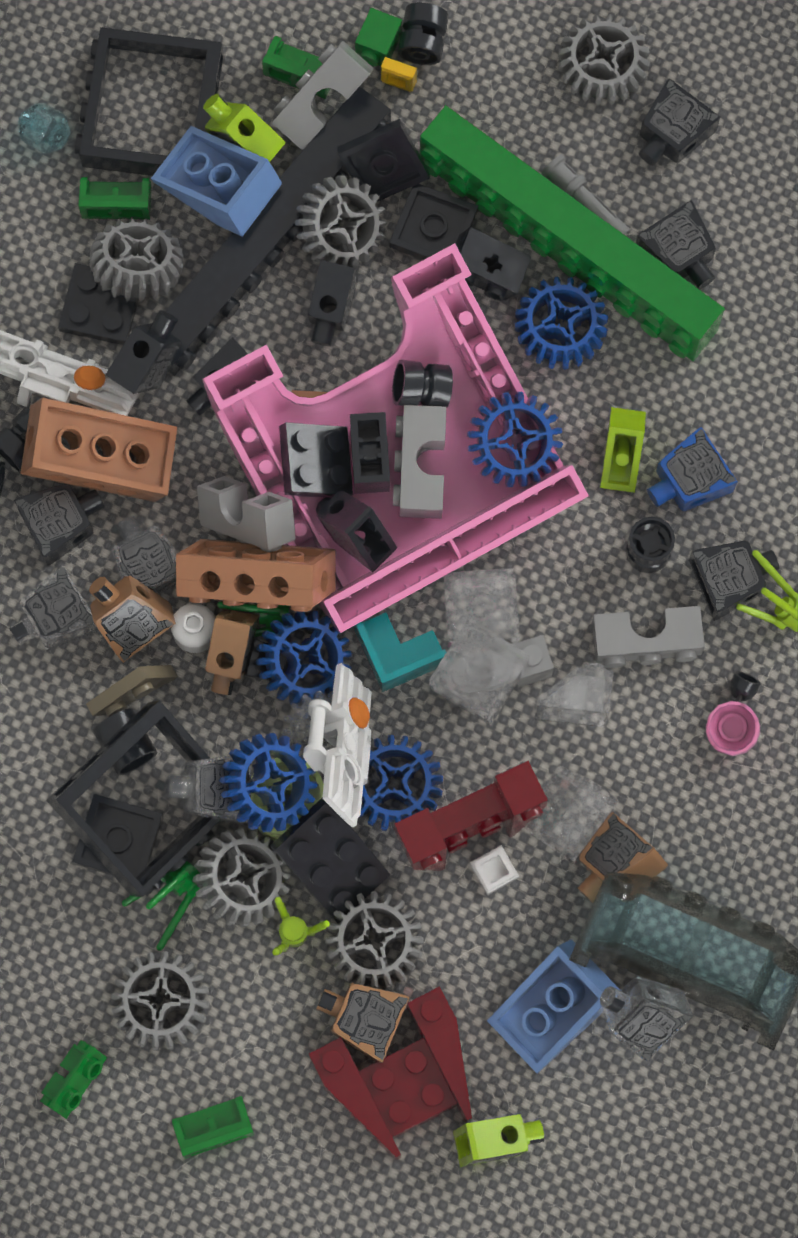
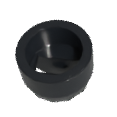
(744, 684)

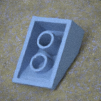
(218, 179)
(551, 1007)

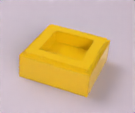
(398, 74)

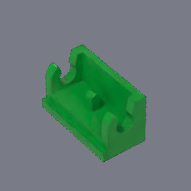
(289, 64)
(115, 199)
(212, 1127)

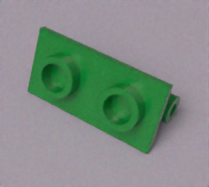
(84, 1065)

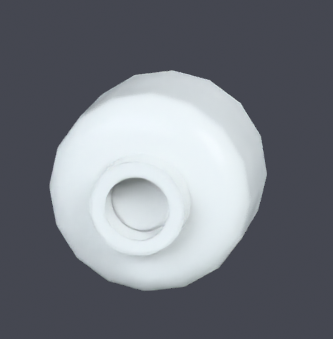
(193, 627)

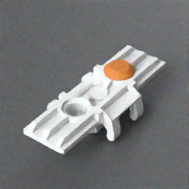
(60, 377)
(348, 731)

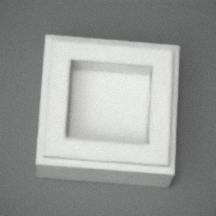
(494, 870)

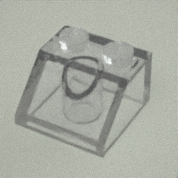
(578, 698)
(572, 813)

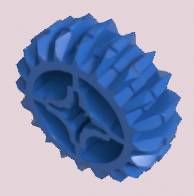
(585, 309)
(511, 423)
(295, 671)
(406, 773)
(273, 796)

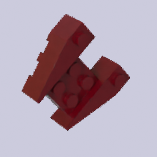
(510, 800)
(408, 1084)

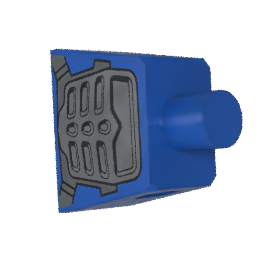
(692, 474)

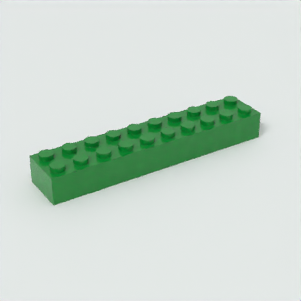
(570, 234)

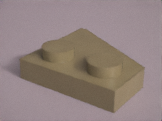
(131, 688)

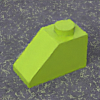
(623, 449)

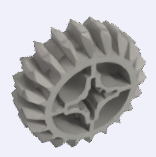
(623, 44)
(351, 248)
(136, 271)
(236, 864)
(390, 934)
(142, 999)

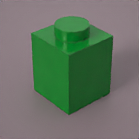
(378, 37)

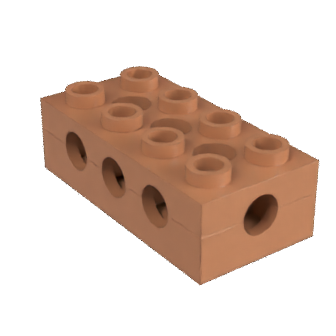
(116, 436)
(247, 574)

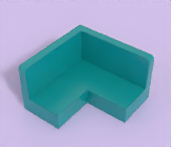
(393, 661)

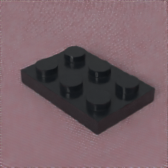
(330, 859)

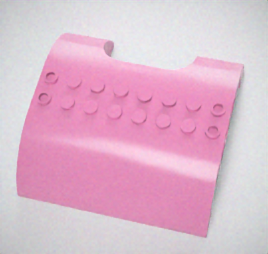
(438, 328)

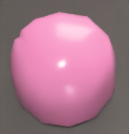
(732, 728)

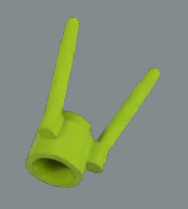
(785, 609)
(293, 929)

